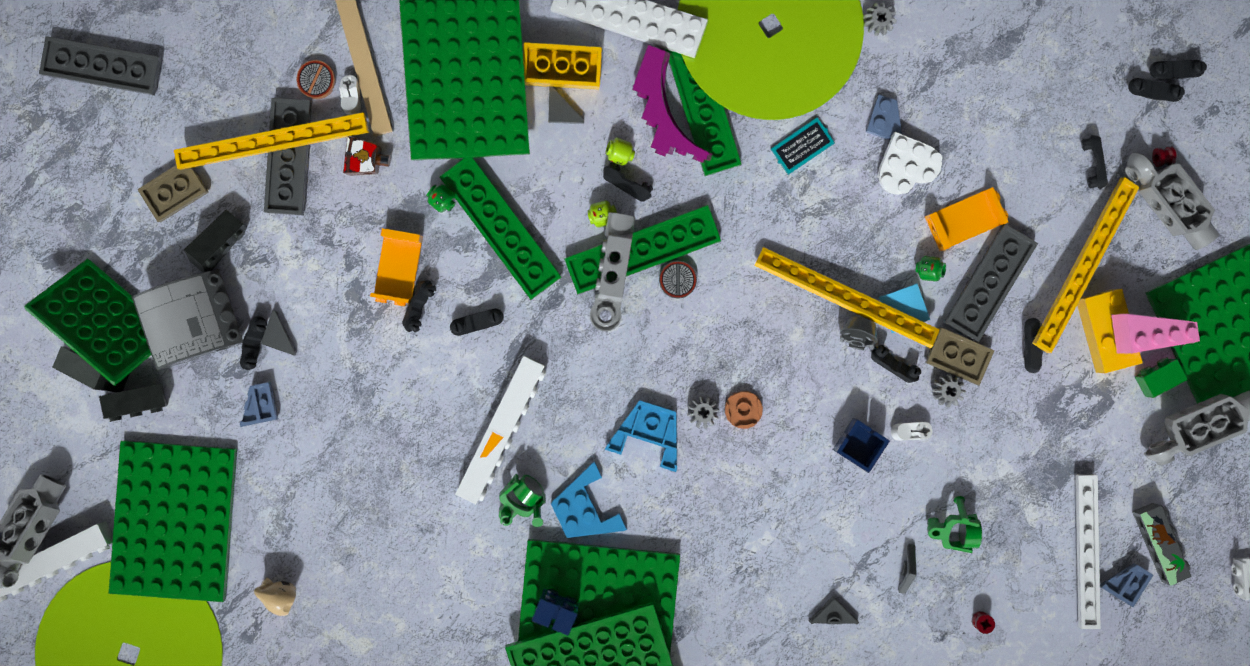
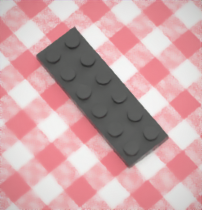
(100, 65)
(288, 167)
(991, 282)

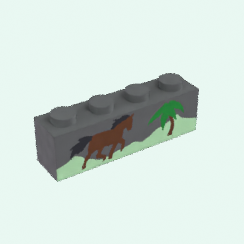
(1162, 544)

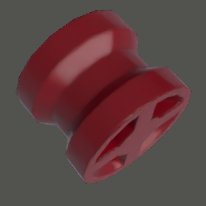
(1164, 156)
(981, 618)

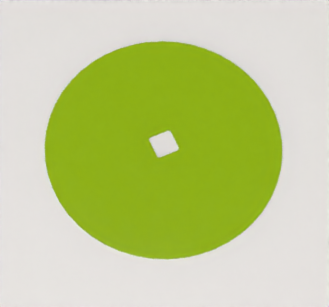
(780, 73)
(90, 625)

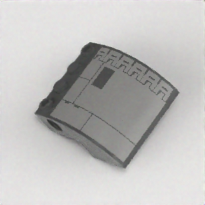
(187, 319)

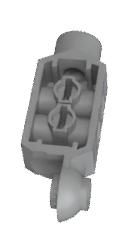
(1174, 200)
(619, 234)
(1202, 427)
(26, 525)

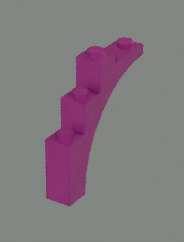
(651, 83)

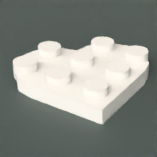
(907, 163)

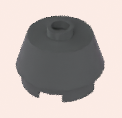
(859, 333)

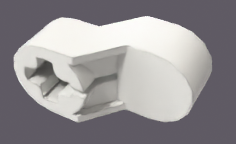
(350, 86)
(903, 432)

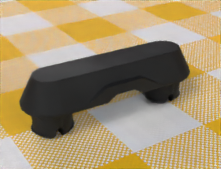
(1177, 69)
(1156, 90)
(1095, 144)
(613, 176)
(414, 311)
(476, 322)
(252, 342)
(1032, 353)
(882, 357)

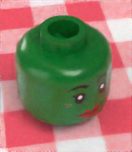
(441, 198)
(931, 268)

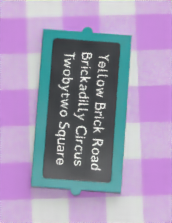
(802, 146)

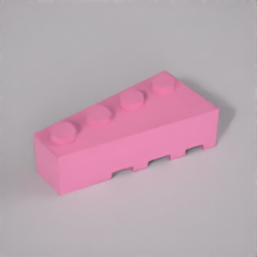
(1148, 333)

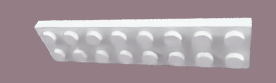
(639, 20)

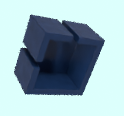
(861, 446)
(556, 607)

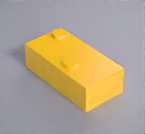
(562, 66)
(1097, 323)

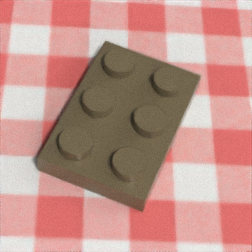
(172, 192)
(959, 356)

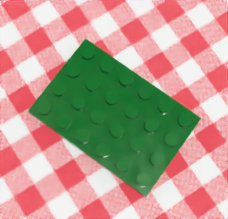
(94, 320)

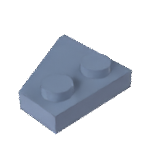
(884, 118)
(260, 405)
(1128, 584)

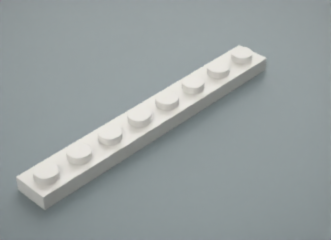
(1088, 551)

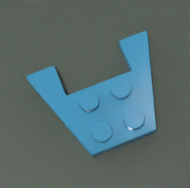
(651, 425)
(577, 511)

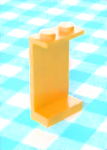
(967, 219)
(397, 267)

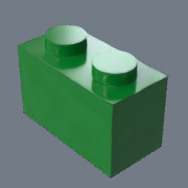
(1160, 377)

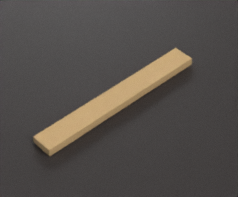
(364, 67)

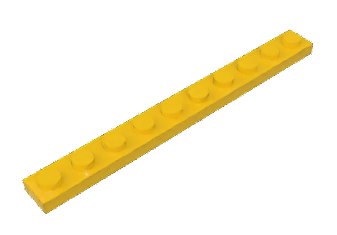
(271, 141)
(1085, 265)
(847, 297)

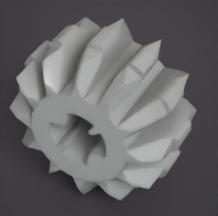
(887, 19)
(941, 390)
(707, 406)

